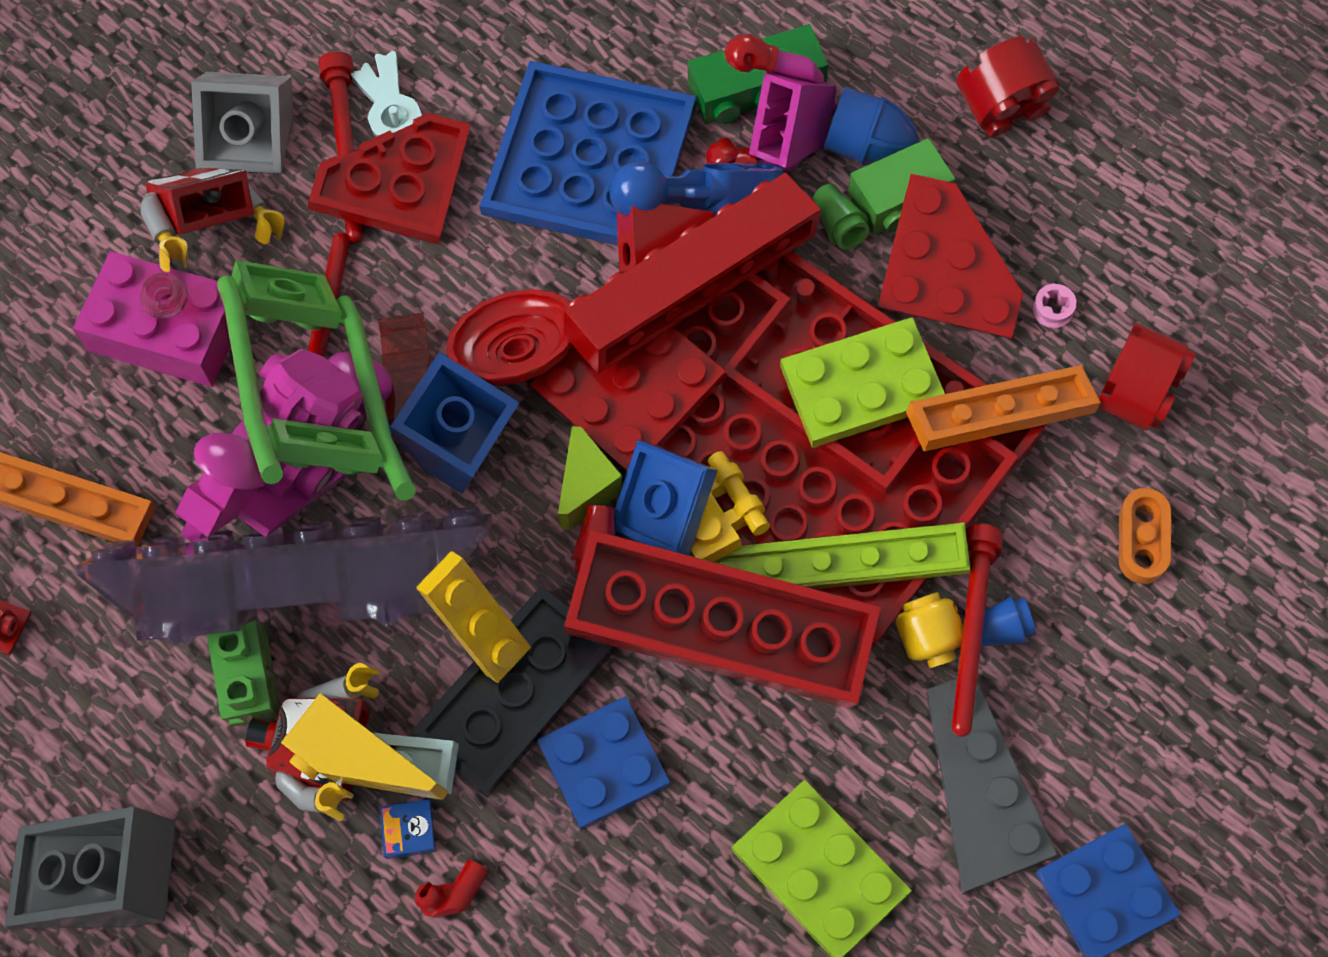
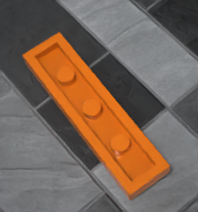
(1002, 407)
(73, 501)

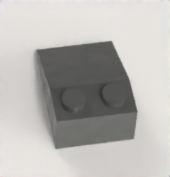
(92, 871)

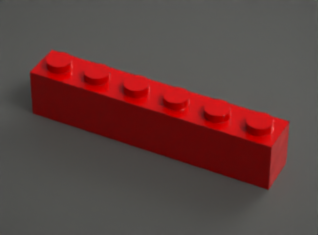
(690, 272)

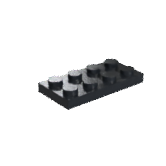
(505, 719)

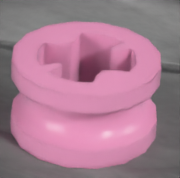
(1063, 297)

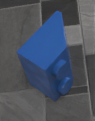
(452, 422)

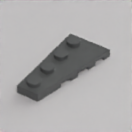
(985, 796)

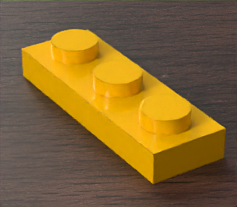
(473, 616)

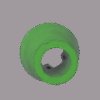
(841, 218)

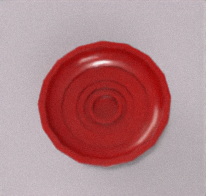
(511, 336)

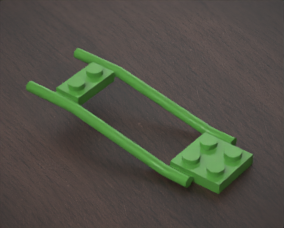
(307, 300)

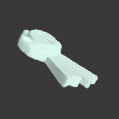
(390, 108)

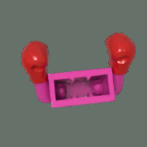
(791, 108)

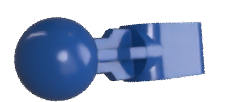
(702, 189)

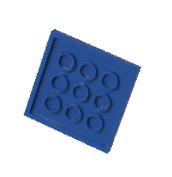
(570, 140)

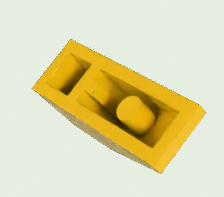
(347, 752)

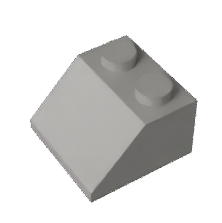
(241, 121)

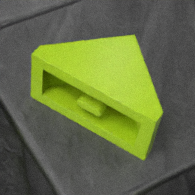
(587, 479)

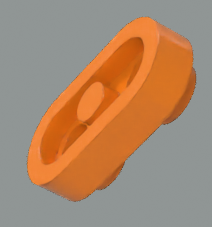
(1145, 538)

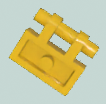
(717, 529)

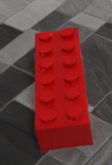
(722, 619)

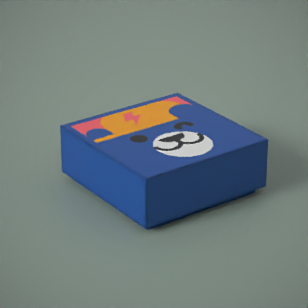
(407, 829)

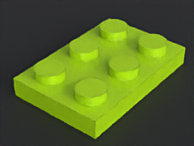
(860, 381)
(821, 870)

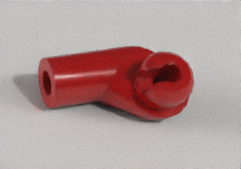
(451, 897)

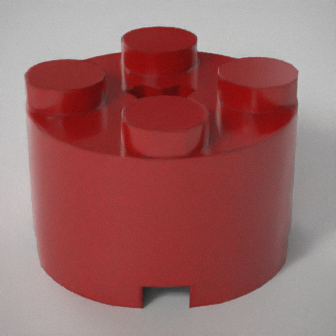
(1008, 85)
(1143, 376)

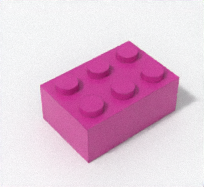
(119, 328)

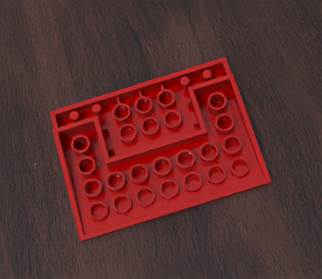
(843, 486)

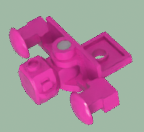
(295, 389)

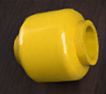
(930, 629)

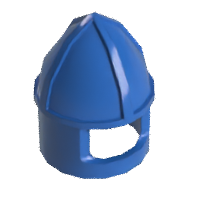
(868, 128)

